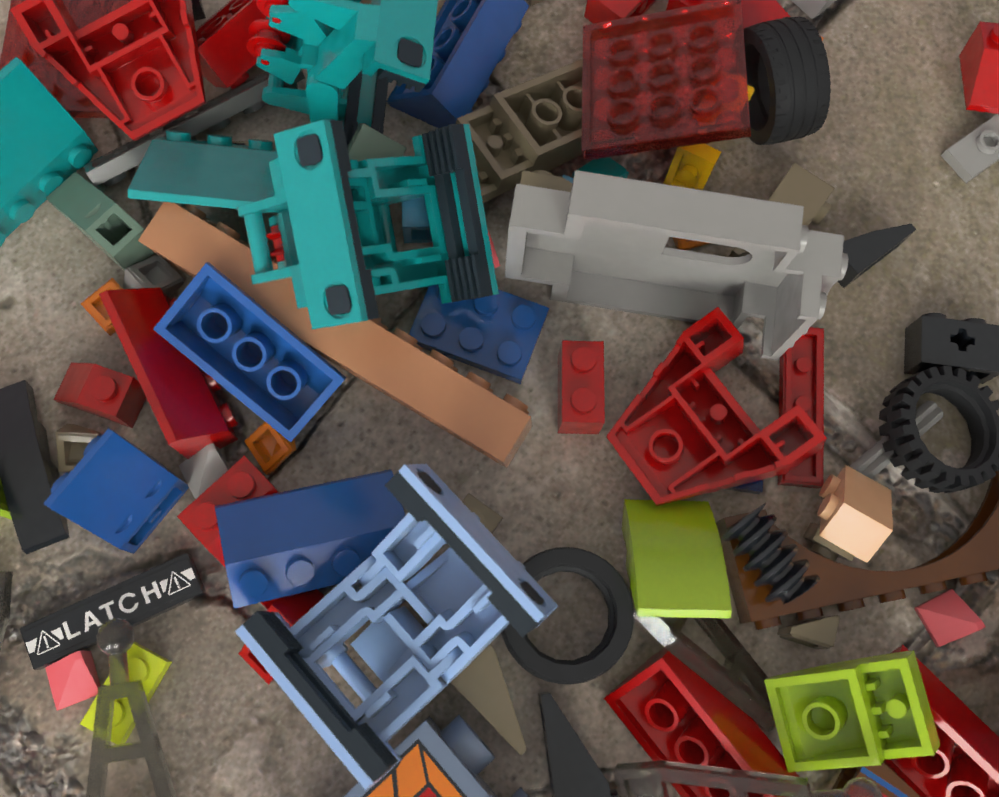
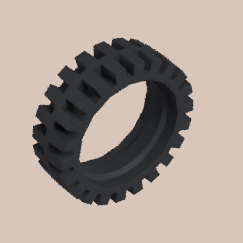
(912, 452)

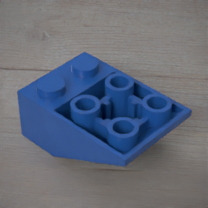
(116, 492)

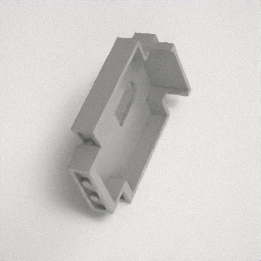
(610, 253)

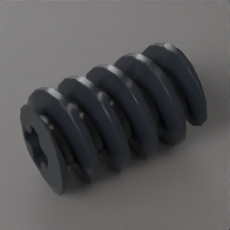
(770, 557)

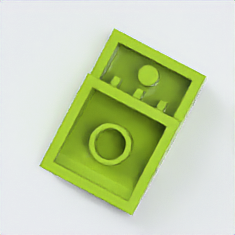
(675, 560)
(853, 713)

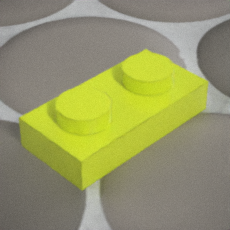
(142, 665)

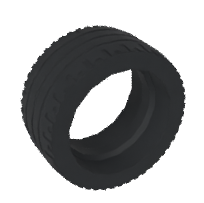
(789, 79)
(619, 627)

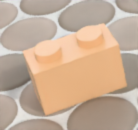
(855, 513)

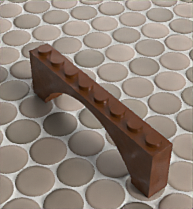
(967, 559)

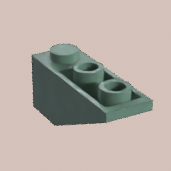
(100, 220)

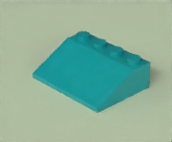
(37, 145)
(205, 171)

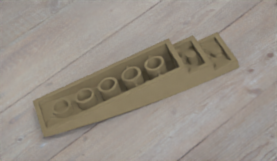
(527, 129)

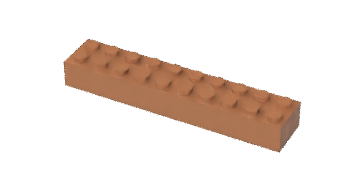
(364, 349)

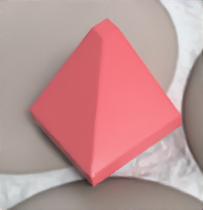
(948, 618)
(73, 679)

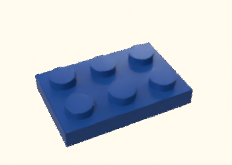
(483, 332)

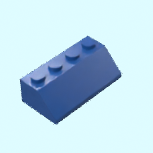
(466, 49)
(249, 352)
(304, 536)

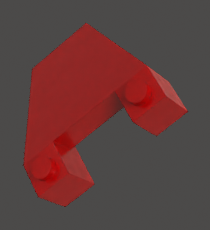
(130, 63)
(693, 435)

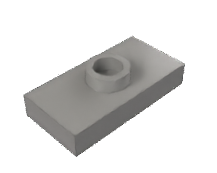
(975, 151)

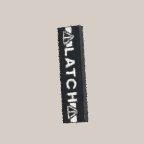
(131, 600)

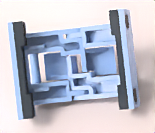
(462, 595)

